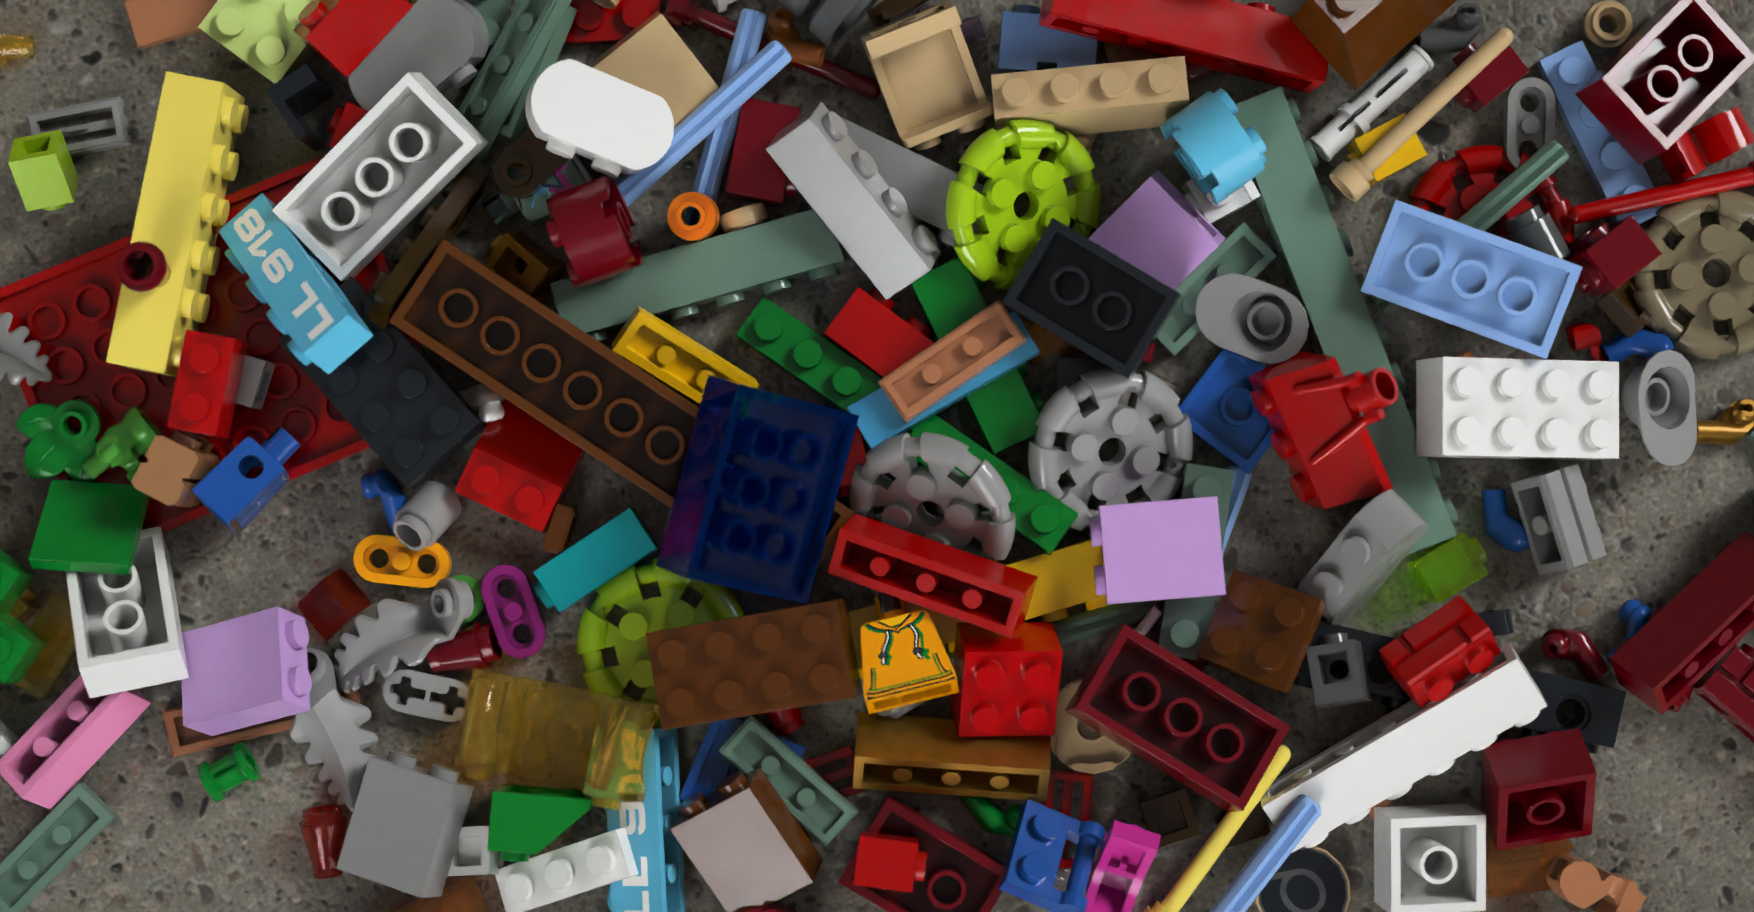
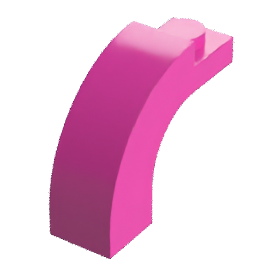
(1120, 868)

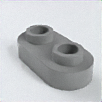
(1528, 127)

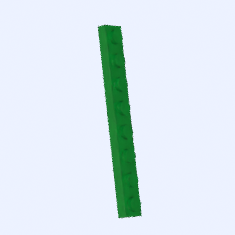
(845, 381)

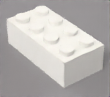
(380, 176)
(1517, 408)

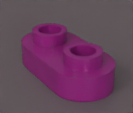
(511, 612)

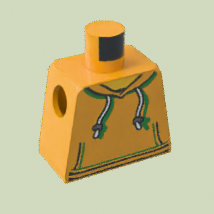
(903, 658)

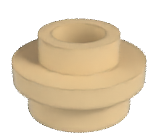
(1620, 17)

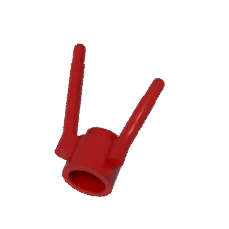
(1363, 393)

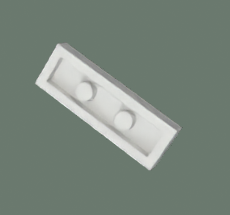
(566, 871)

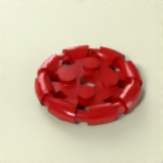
(1479, 167)

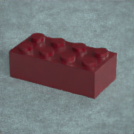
(1177, 718)

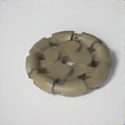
(1685, 280)

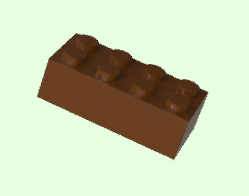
(754, 664)

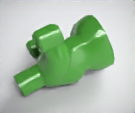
(123, 444)

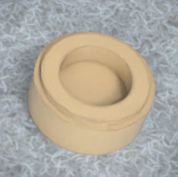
(743, 217)

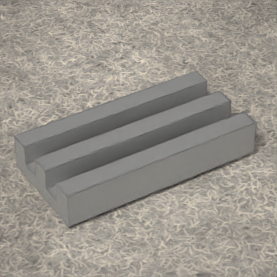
(118, 122)

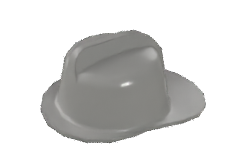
(1252, 318)
(1663, 406)

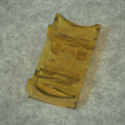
(555, 736)

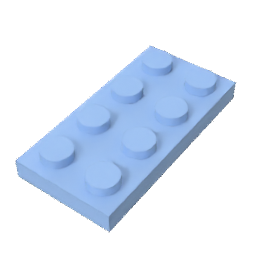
(1471, 279)

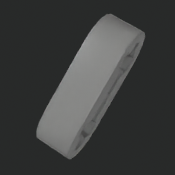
(425, 706)

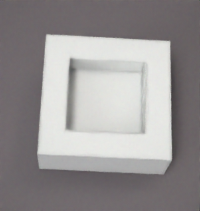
(472, 854)

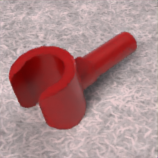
(1585, 336)

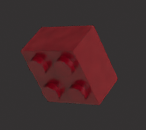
(1538, 789)

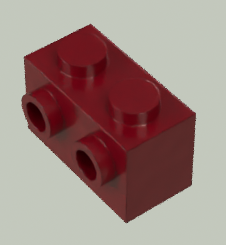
(1611, 255)

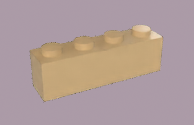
(1094, 96)

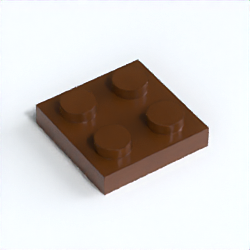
(1261, 631)

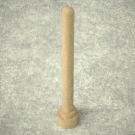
(1354, 177)

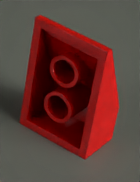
(520, 468)

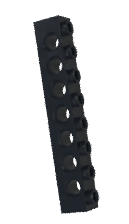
(1596, 706)

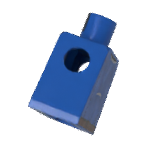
(240, 499)

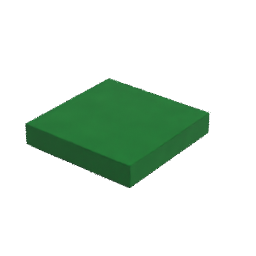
(89, 527)

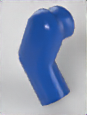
(1643, 343)
(384, 485)

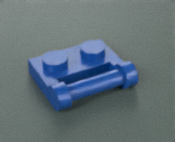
(1037, 854)

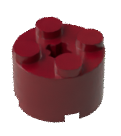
(594, 230)

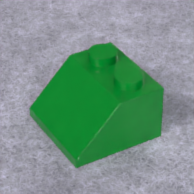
(531, 817)

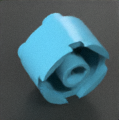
(1215, 146)

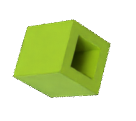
(43, 171)

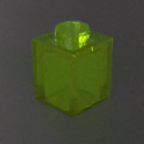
(1449, 567)

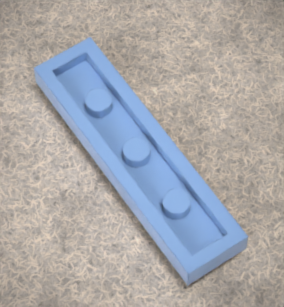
(1605, 159)

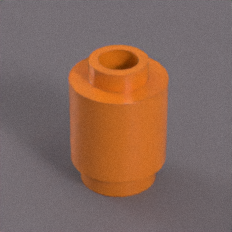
(708, 220)

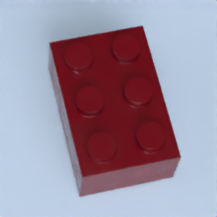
(1665, 77)
(956, 871)

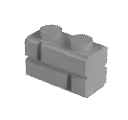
(1558, 519)

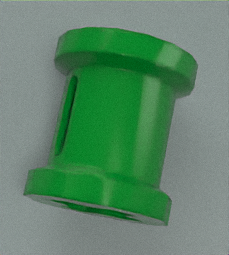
(229, 771)

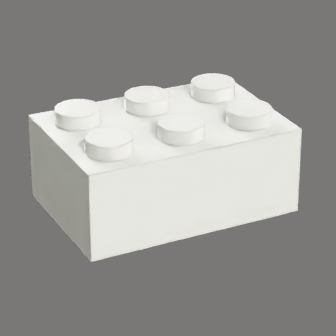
(128, 623)

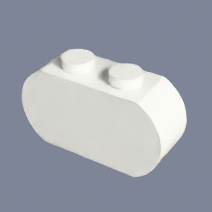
(598, 118)

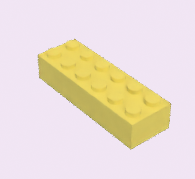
(181, 215)

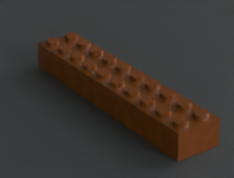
(556, 373)

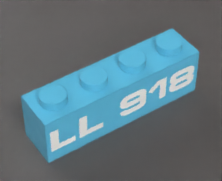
(295, 286)
(648, 825)

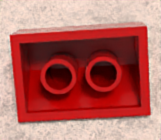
(1308, 424)

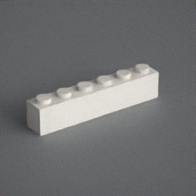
(1407, 746)

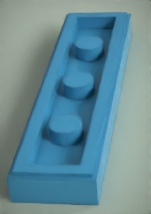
(881, 420)

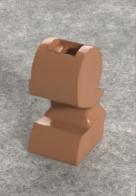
(1586, 884)

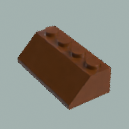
(1364, 34)

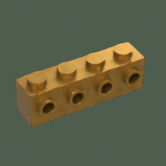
(948, 761)

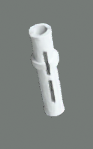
(1409, 66)

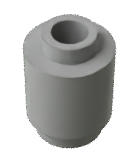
(427, 515)

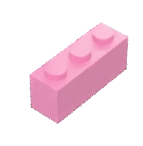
(68, 742)

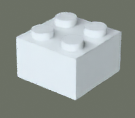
(1430, 858)

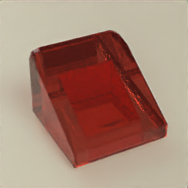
(333, 604)

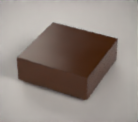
(560, 529)

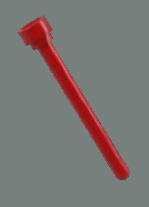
(1662, 195)

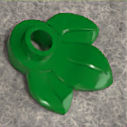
(54, 443)

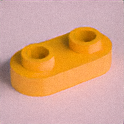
(403, 563)

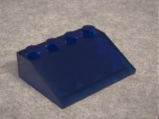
(757, 490)

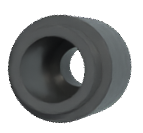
(1537, 232)

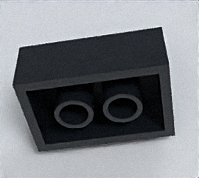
(1091, 298)

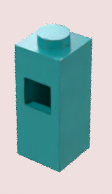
(594, 561)

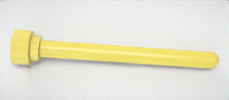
(1218, 841)

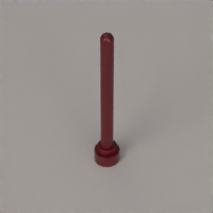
(690, 12)

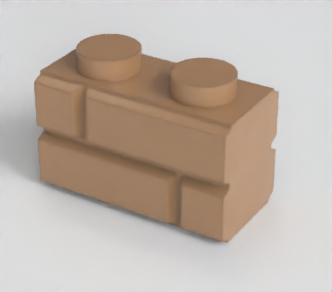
(175, 468)

